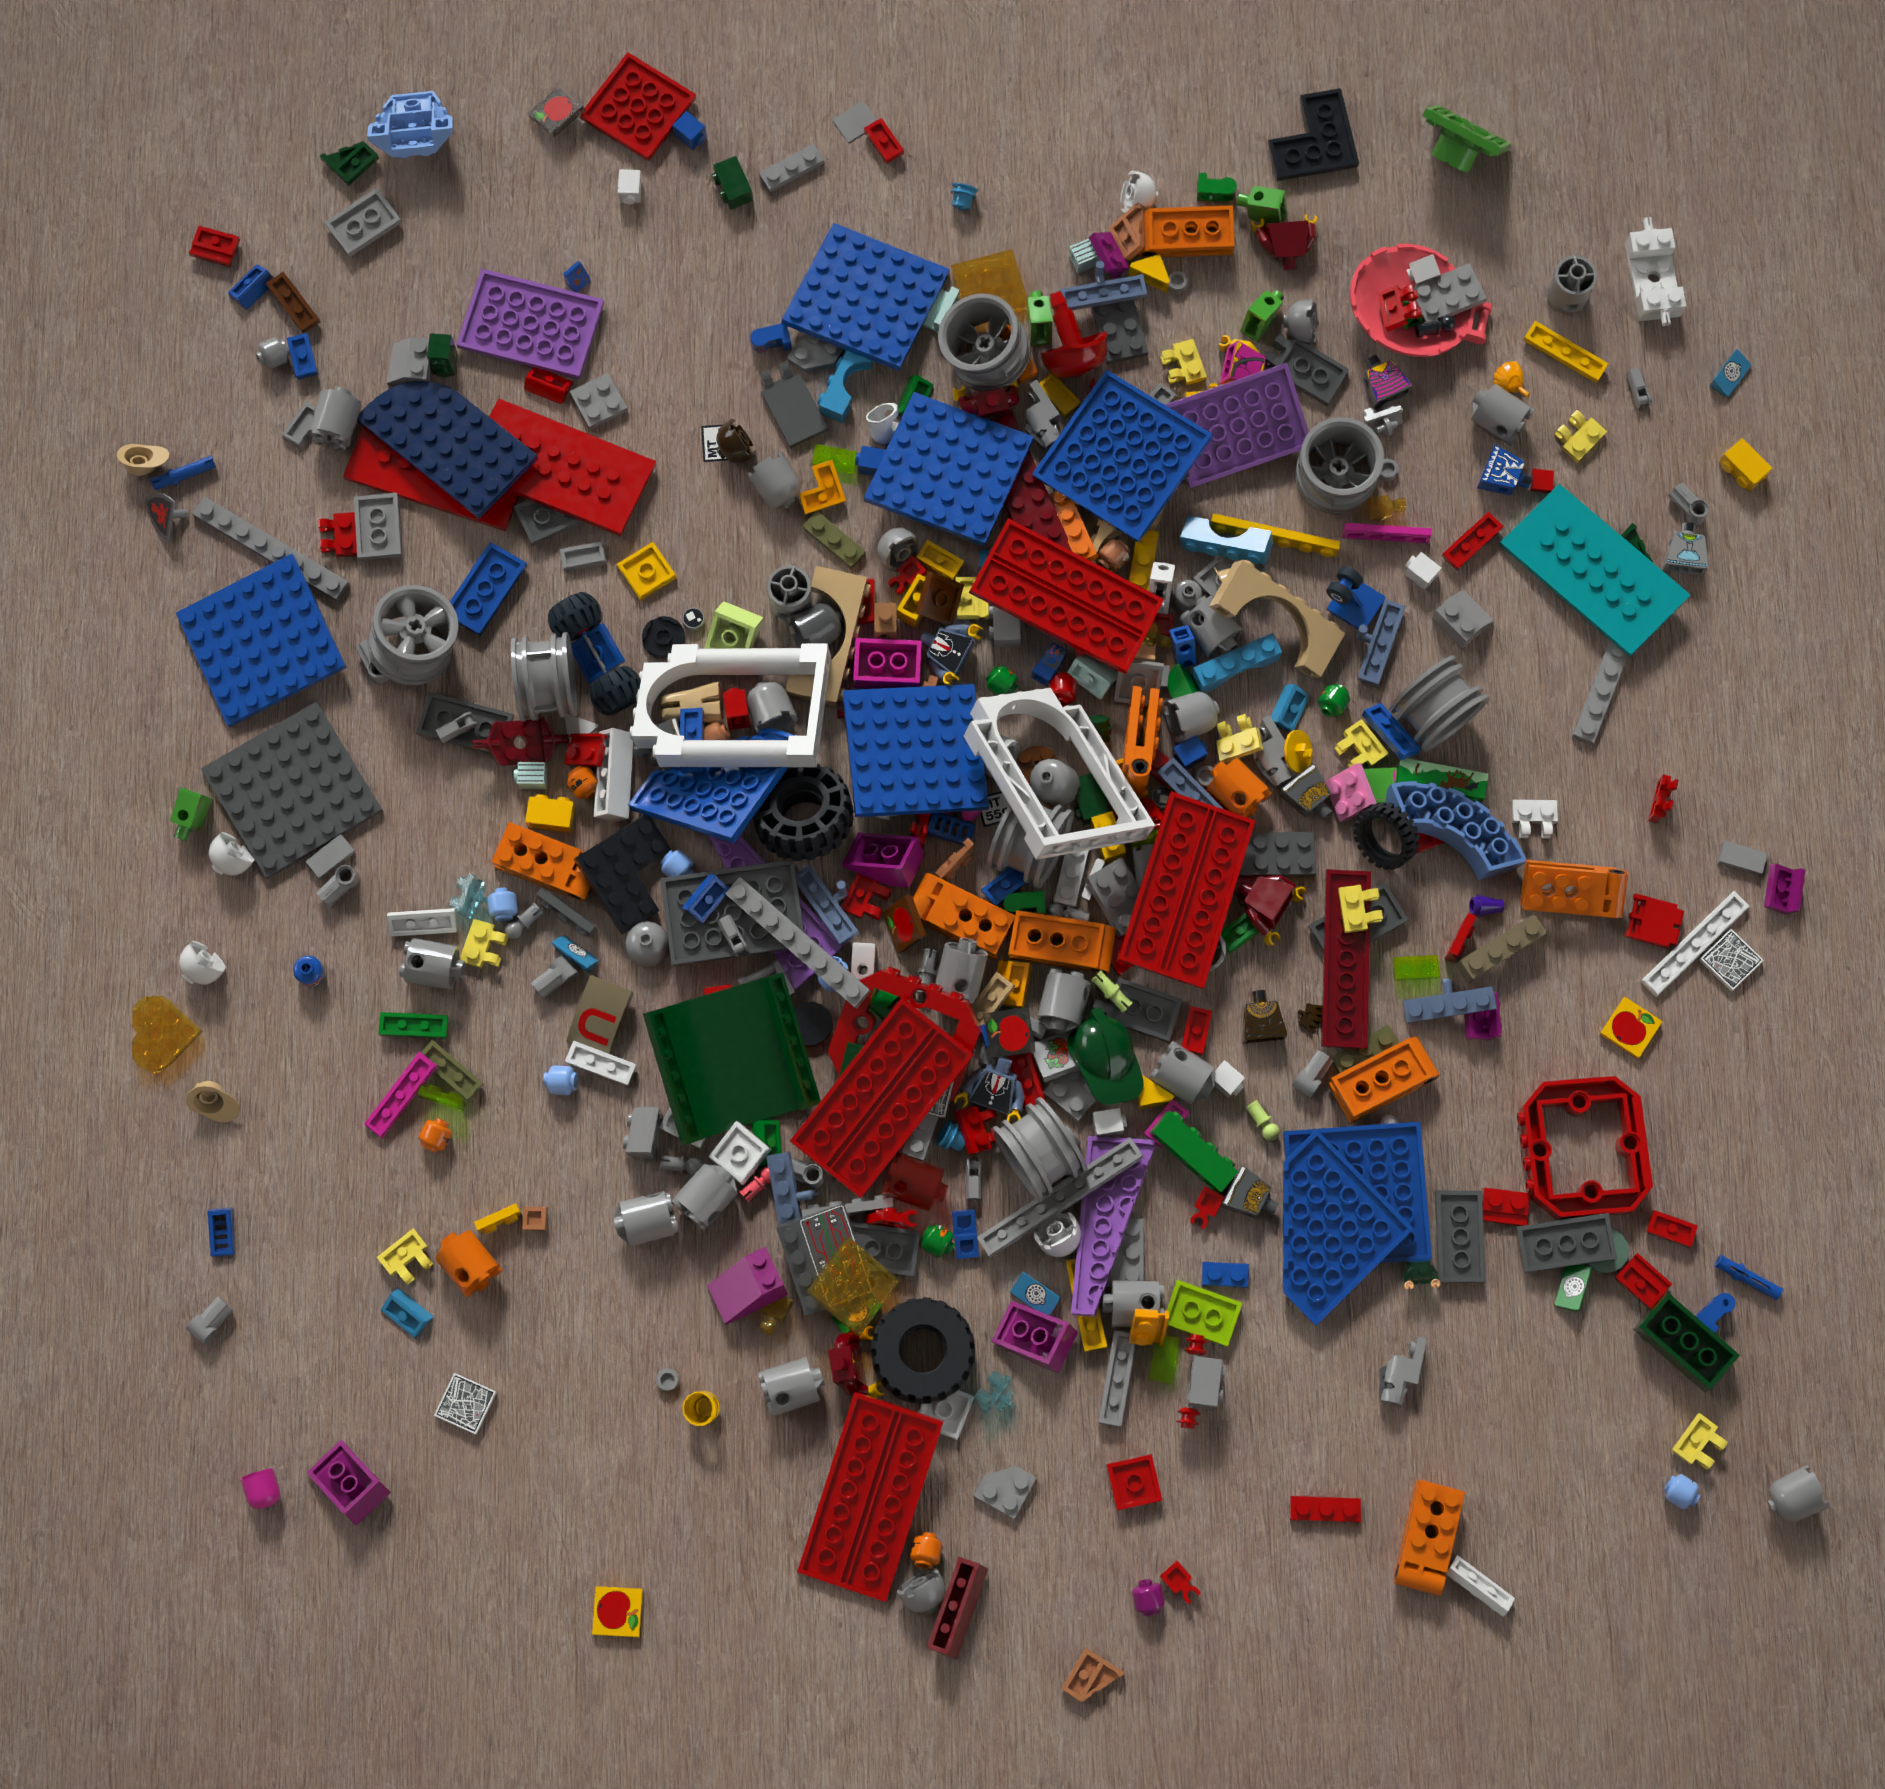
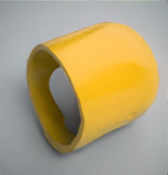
(705, 1412)

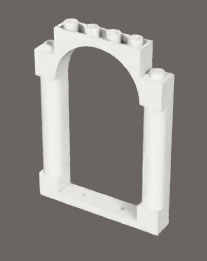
(691, 660)
(1075, 726)

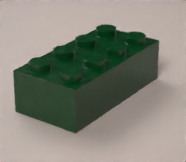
(1686, 1342)

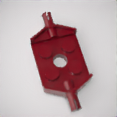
(536, 734)

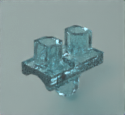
(471, 895)
(1000, 1383)

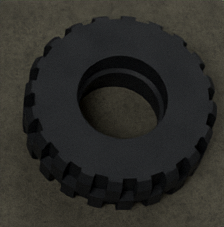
(811, 836)
(933, 1316)

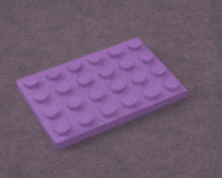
(530, 323)
(1249, 421)

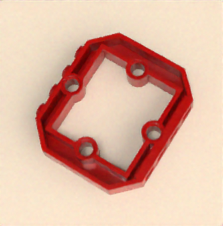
(893, 982)
(1590, 1092)

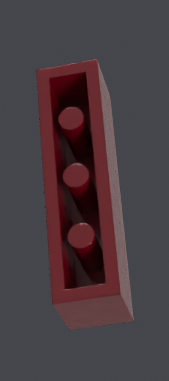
(957, 1608)

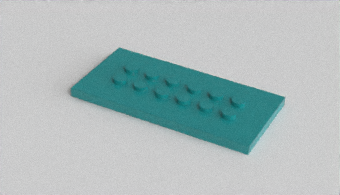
(1594, 570)

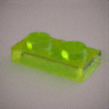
(842, 458)
(1416, 967)
(450, 1100)
(1164, 1360)

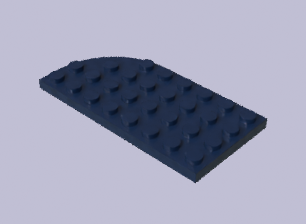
(449, 442)

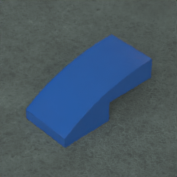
(965, 1234)

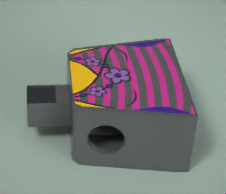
(1385, 382)

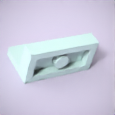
(940, 307)
(1093, 675)

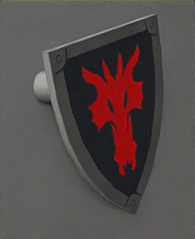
(161, 513)

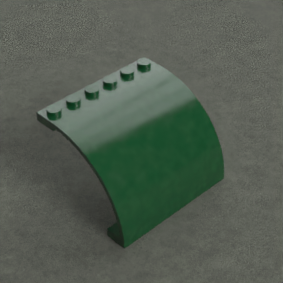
(731, 1058)

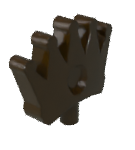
(1309, 1016)

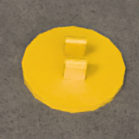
(1298, 751)

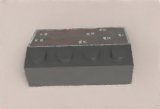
(810, 1245)

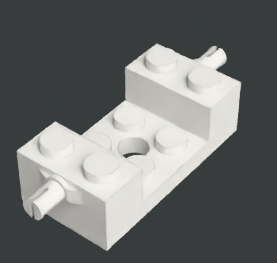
(1649, 254)

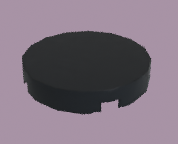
(660, 636)
(814, 1023)

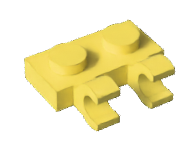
(1188, 360)
(1583, 440)
(1364, 742)
(1238, 744)
(1353, 909)
(477, 944)
(403, 1252)
(1694, 1439)

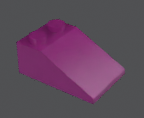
(885, 858)
(747, 1286)
(1035, 1336)
(348, 1482)

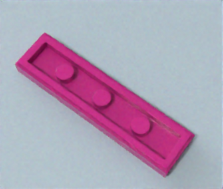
(1386, 533)
(400, 1095)

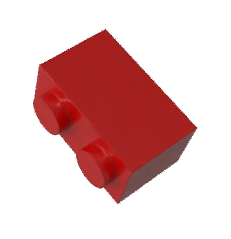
(736, 709)

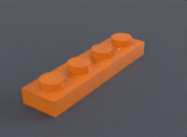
(1074, 527)

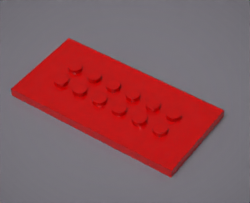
(384, 470)
(576, 470)
(1066, 596)
(1186, 890)
(881, 1097)
(870, 1496)

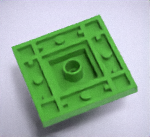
(1461, 139)

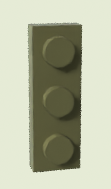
(834, 540)
(1377, 1042)
(452, 1071)

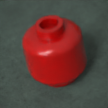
(1064, 688)

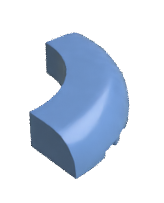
(1460, 824)

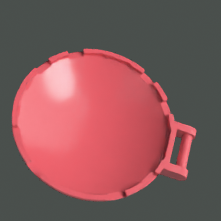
(1387, 269)

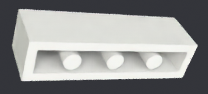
(614, 777)

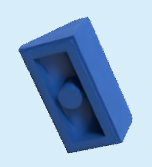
(251, 287)
(706, 898)

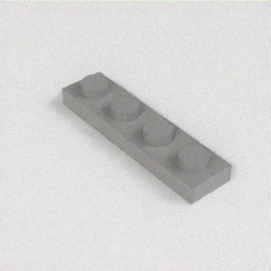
(856, 1207)
(1117, 1380)

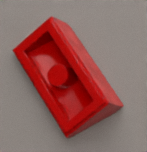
(547, 385)

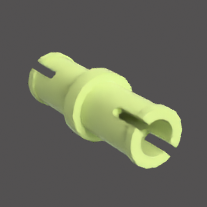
(1111, 991)

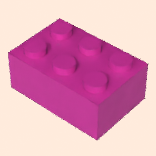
(887, 663)

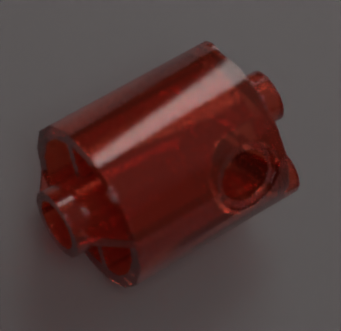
(915, 1182)

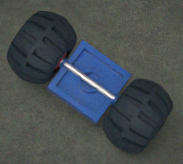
(595, 652)

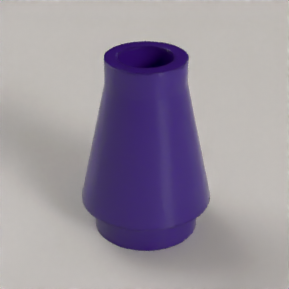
(1484, 905)

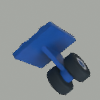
(1353, 599)

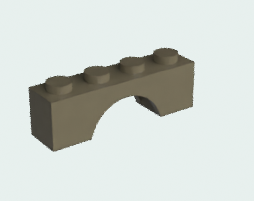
(1501, 948)

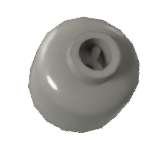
(272, 353)
(1187, 594)

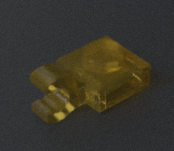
(1382, 507)
(1153, 636)
(775, 1312)

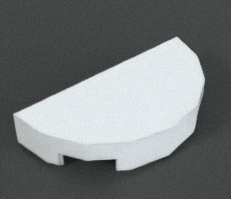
(1087, 894)

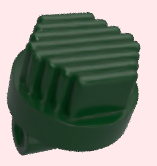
(1102, 725)

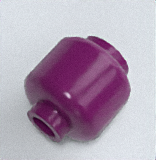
(1148, 1597)

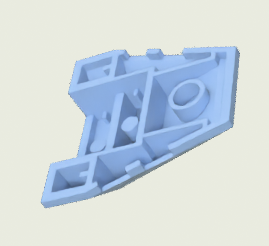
(411, 125)

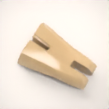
(706, 696)

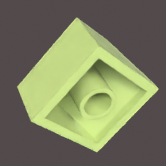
(733, 628)

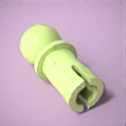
(1270, 1130)

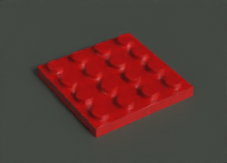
(637, 106)

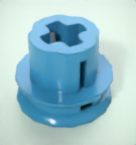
(963, 195)
(950, 1136)

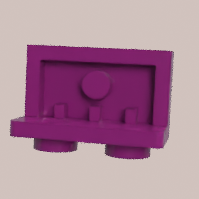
(1109, 253)
(1784, 889)
(1484, 1024)

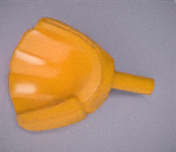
(1510, 378)

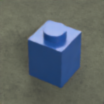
(689, 130)
(869, 460)
(1190, 752)

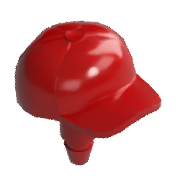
(1076, 354)

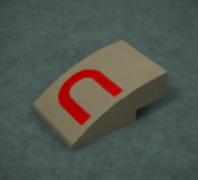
(600, 1014)

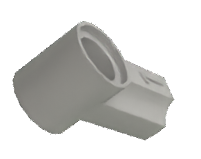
(1687, 502)
(362, 649)
(336, 887)
(559, 973)
(1310, 1077)
(802, 1170)
(205, 1325)

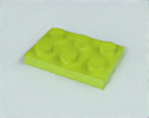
(1202, 1313)

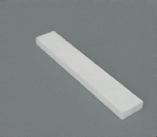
(1695, 944)

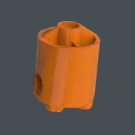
(1238, 788)
(467, 1262)

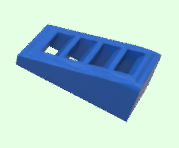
(940, 834)
(228, 1212)

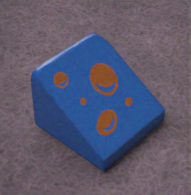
(576, 277)

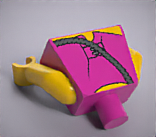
(1240, 360)

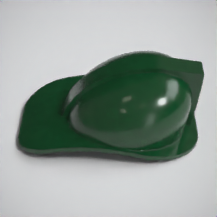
(1106, 1059)

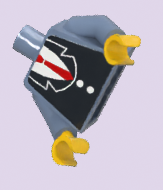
(950, 649)
(995, 1089)

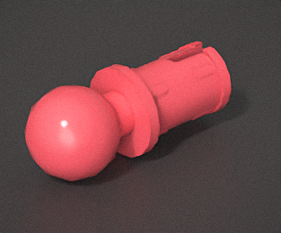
(756, 1185)

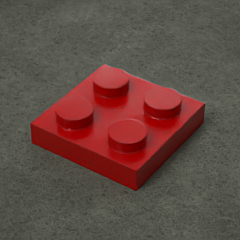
(1134, 1482)

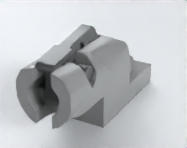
(1041, 417)
(1272, 759)
(1400, 1373)

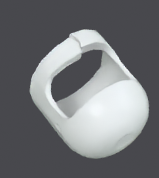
(882, 427)

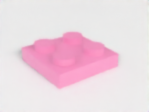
(1350, 792)

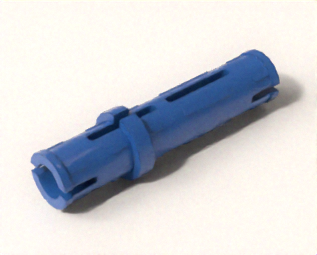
(182, 473)
(1724, 1264)

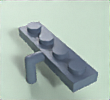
(1104, 291)
(1379, 642)
(1183, 783)
(827, 905)
(1449, 1003)
(784, 1187)

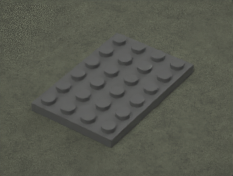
(698, 942)

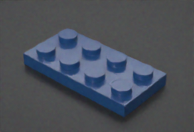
(486, 587)

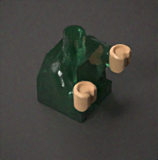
(1421, 1272)

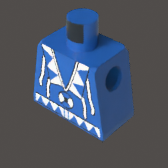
(1503, 472)

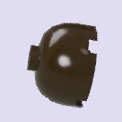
(734, 443)

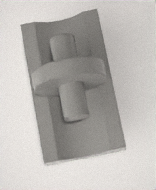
(1385, 420)

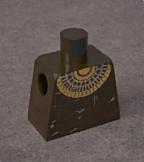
(1262, 1020)

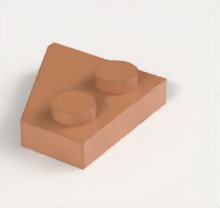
(1130, 231)
(956, 860)
(1090, 1675)

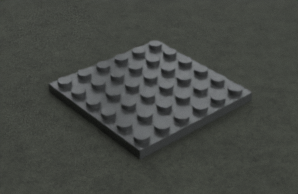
(291, 790)

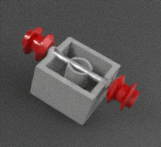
(1203, 1382)

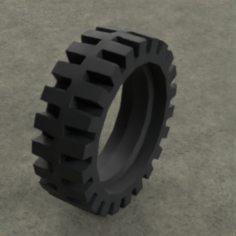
(1402, 826)

